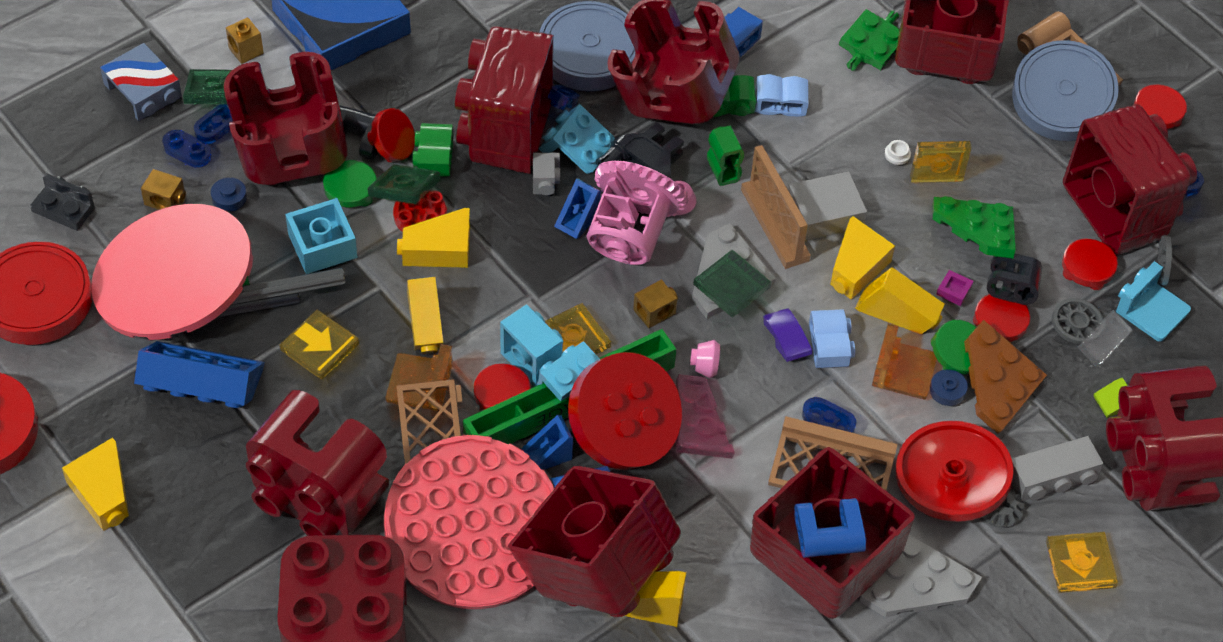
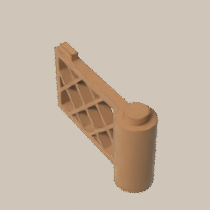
(1052, 28)
(455, 397)

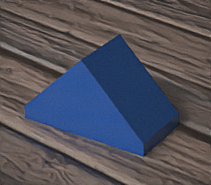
(578, 209)
(551, 445)

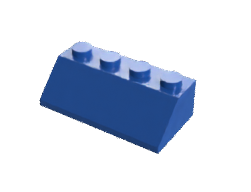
(198, 373)

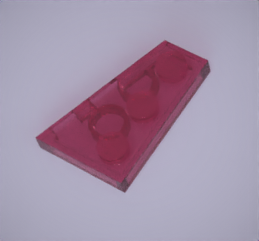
(700, 426)

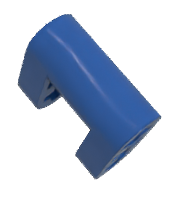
(830, 540)

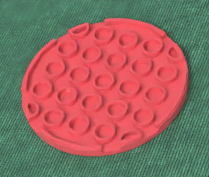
(172, 271)
(458, 513)

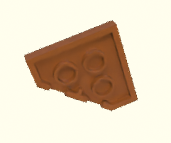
(999, 375)

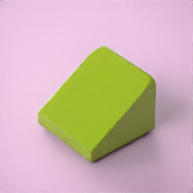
(1108, 397)

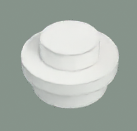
(897, 152)

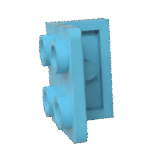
(578, 137)
(1151, 305)
(562, 373)

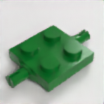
(871, 40)

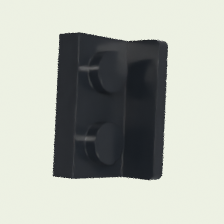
(63, 202)

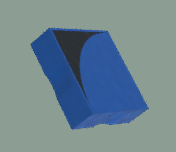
(343, 27)

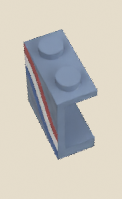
(142, 80)

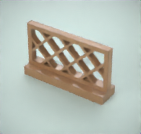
(776, 211)
(842, 441)

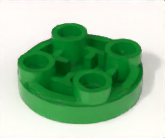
(350, 184)
(950, 346)

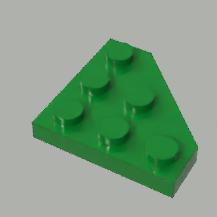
(983, 223)

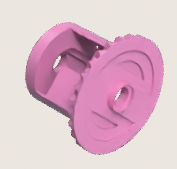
(626, 191)

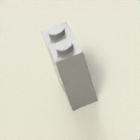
(828, 204)

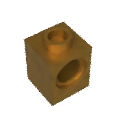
(244, 40)
(163, 190)
(655, 303)

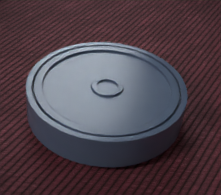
(583, 41)
(1062, 87)

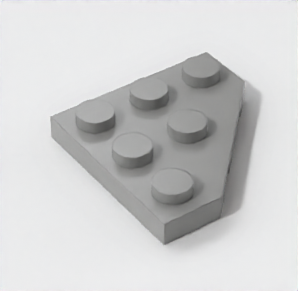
(716, 246)
(920, 582)

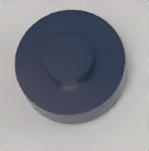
(228, 194)
(948, 387)

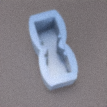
(781, 95)
(830, 338)

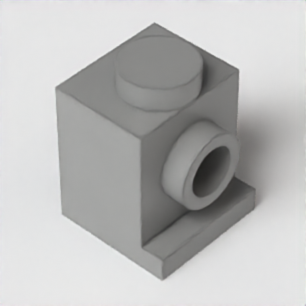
(545, 172)

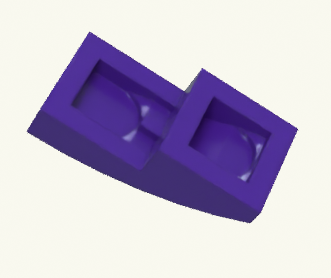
(788, 334)

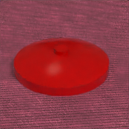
(954, 471)

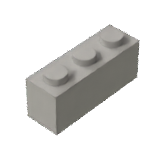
(1055, 468)

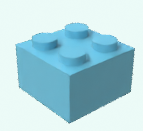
(321, 236)
(529, 342)

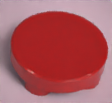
(1164, 102)
(392, 134)
(428, 207)
(1089, 263)
(1005, 317)
(498, 384)

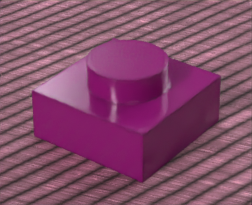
(954, 288)

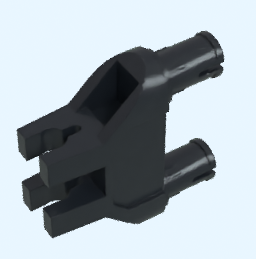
(645, 150)

